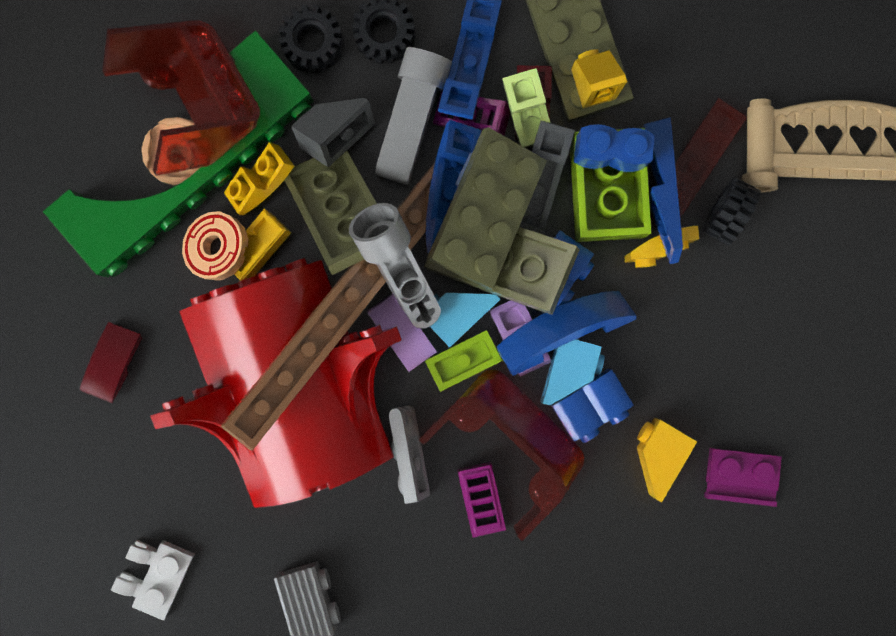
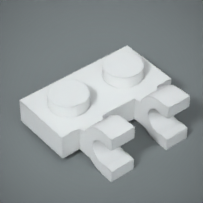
(162, 580)

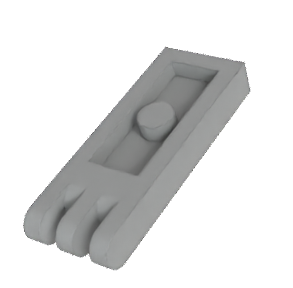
(409, 454)

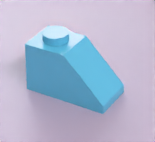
(460, 313)
(570, 369)

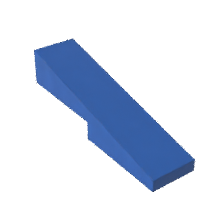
(664, 196)

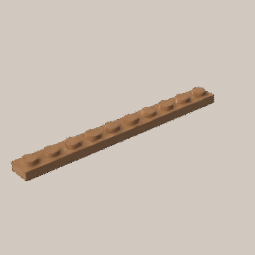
(319, 334)

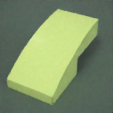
(526, 104)

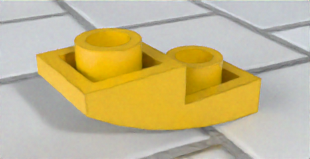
(256, 184)
(653, 249)

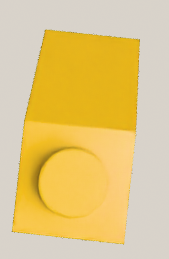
(597, 77)
(662, 455)

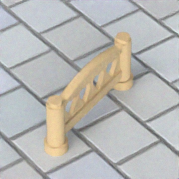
(772, 157)

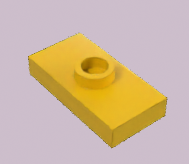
(264, 238)

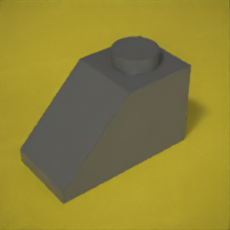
(333, 128)

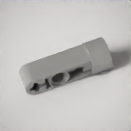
(422, 77)
(384, 242)

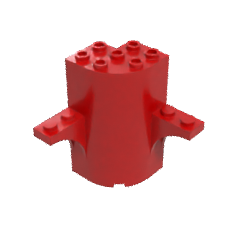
(333, 421)

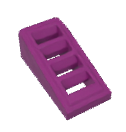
(488, 106)
(475, 472)

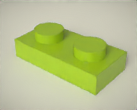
(463, 360)

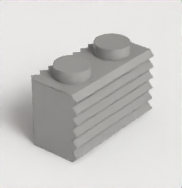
(307, 601)

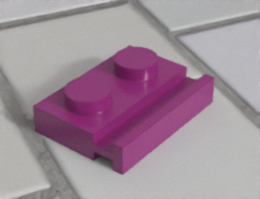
(743, 477)

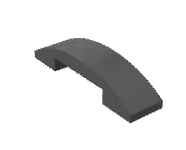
(553, 145)

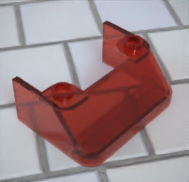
(204, 75)
(501, 401)

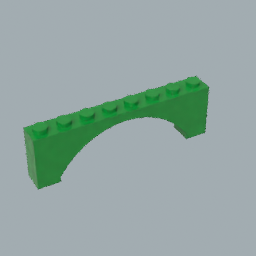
(114, 231)

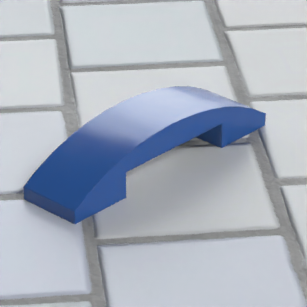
(470, 58)
(452, 154)
(569, 322)

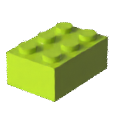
(609, 202)

